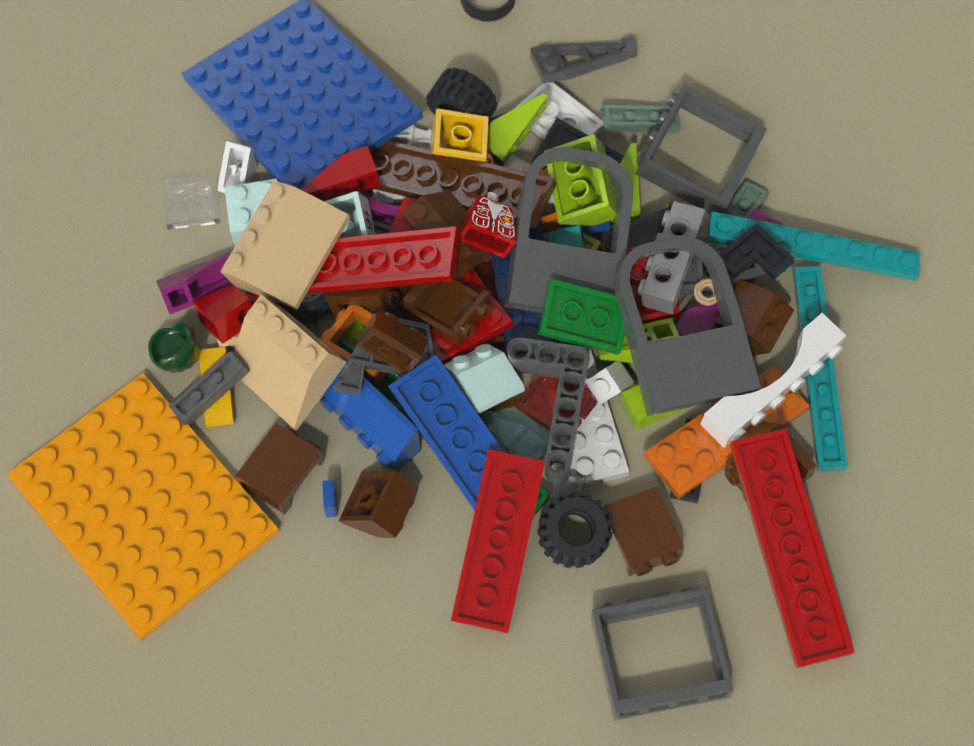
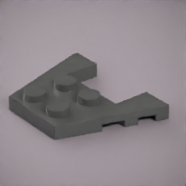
(352, 374)

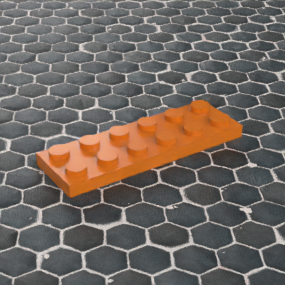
(694, 456)

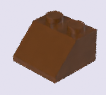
(762, 314)
(393, 342)
(379, 503)

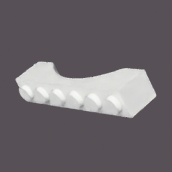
(734, 414)

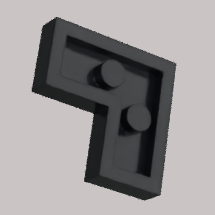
(759, 248)

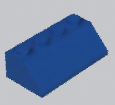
(375, 423)

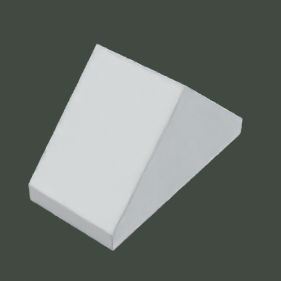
(237, 165)

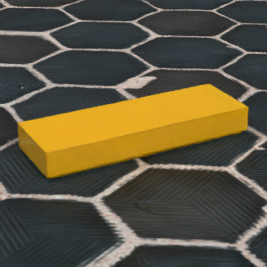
(222, 410)

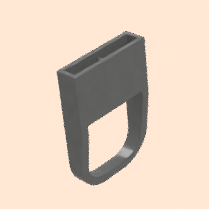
(539, 261)
(692, 366)

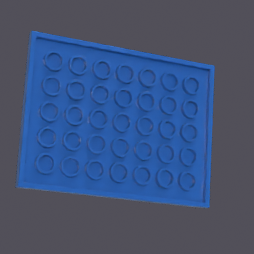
(301, 94)

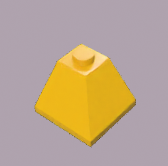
(459, 135)

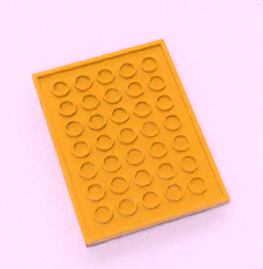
(142, 505)

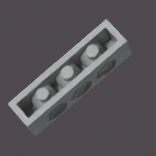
(664, 295)

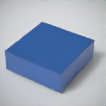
(329, 498)

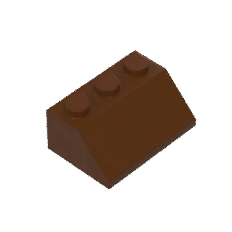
(441, 211)

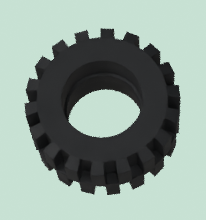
(461, 92)
(589, 510)

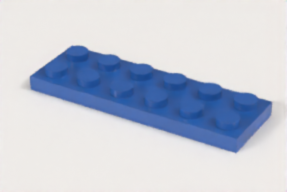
(447, 423)

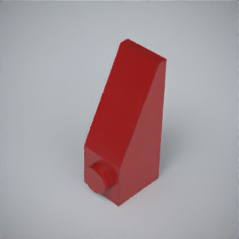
(347, 174)

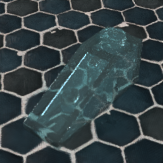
(517, 435)

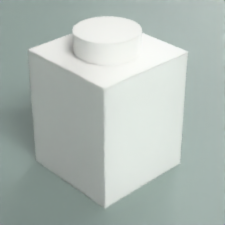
(609, 382)

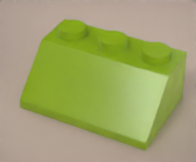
(582, 192)

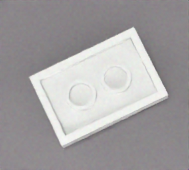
(564, 108)

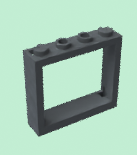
(720, 117)
(670, 699)

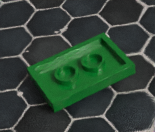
(582, 317)

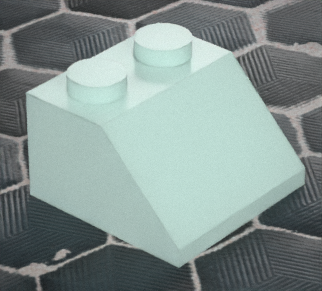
(485, 377)

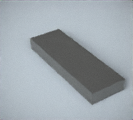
(208, 388)

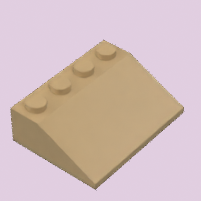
(284, 245)
(285, 361)

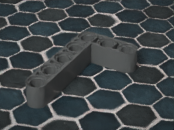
(565, 400)

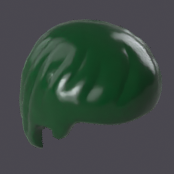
(174, 348)

